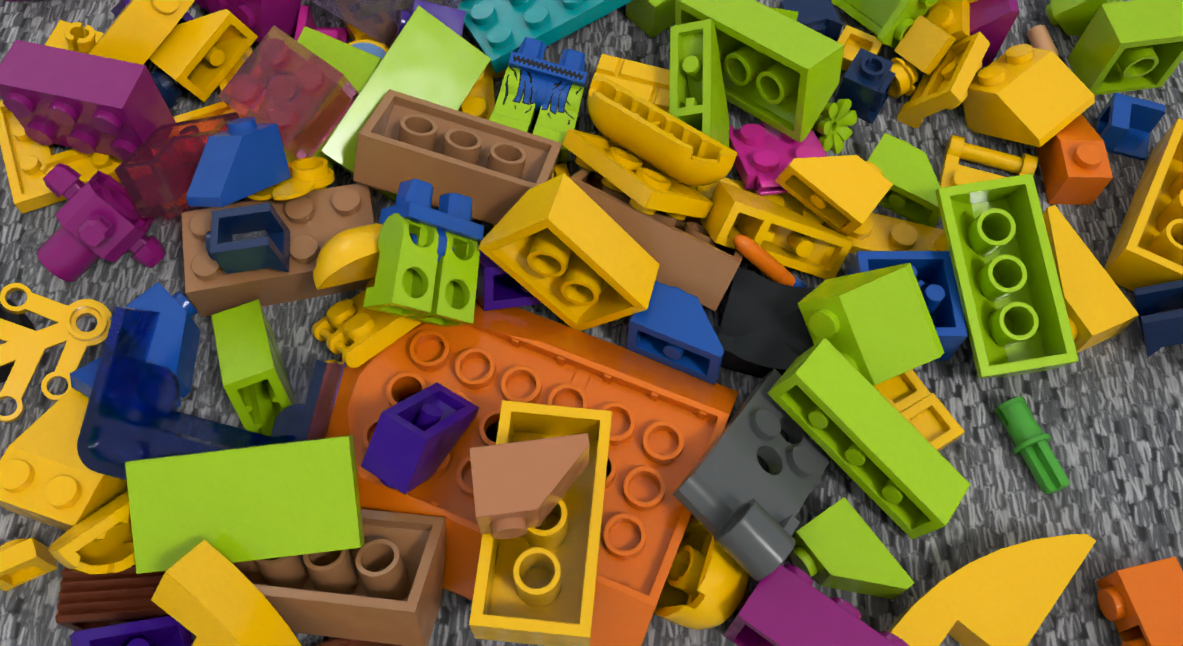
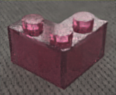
(165, 164)

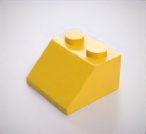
(1025, 96)

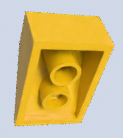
(45, 474)

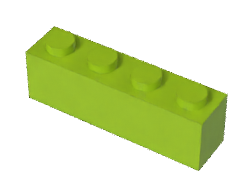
(870, 440)

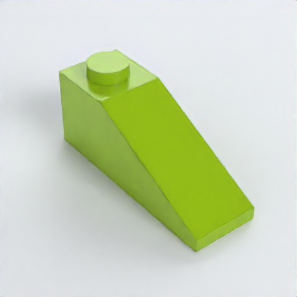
(697, 79)

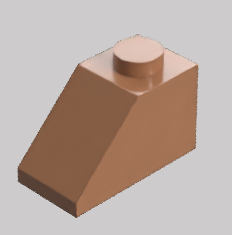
(524, 481)

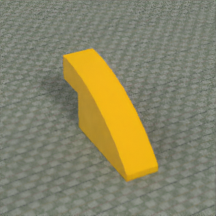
(996, 596)
(219, 603)

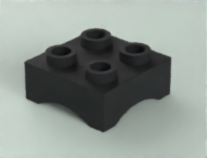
(762, 325)

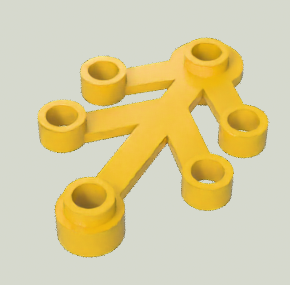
(27, 346)

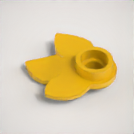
(306, 176)

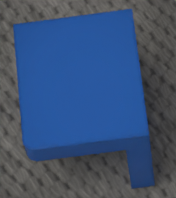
(1127, 125)

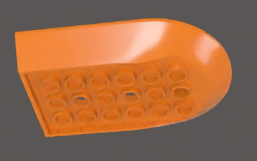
(510, 354)

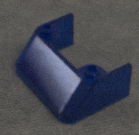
(136, 400)

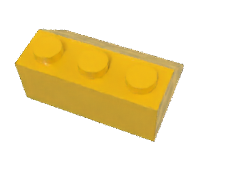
(572, 255)

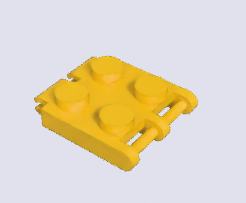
(359, 331)

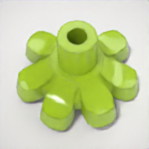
(834, 125)

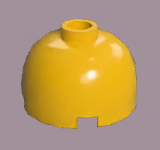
(702, 583)

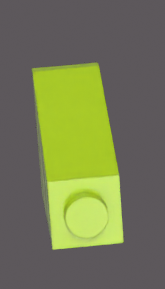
(251, 366)

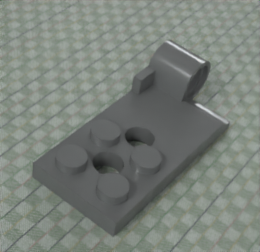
(741, 502)

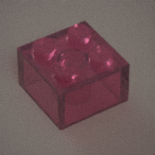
(290, 88)

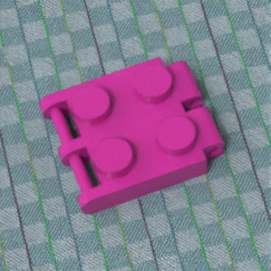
(766, 153)

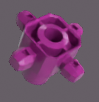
(95, 224)

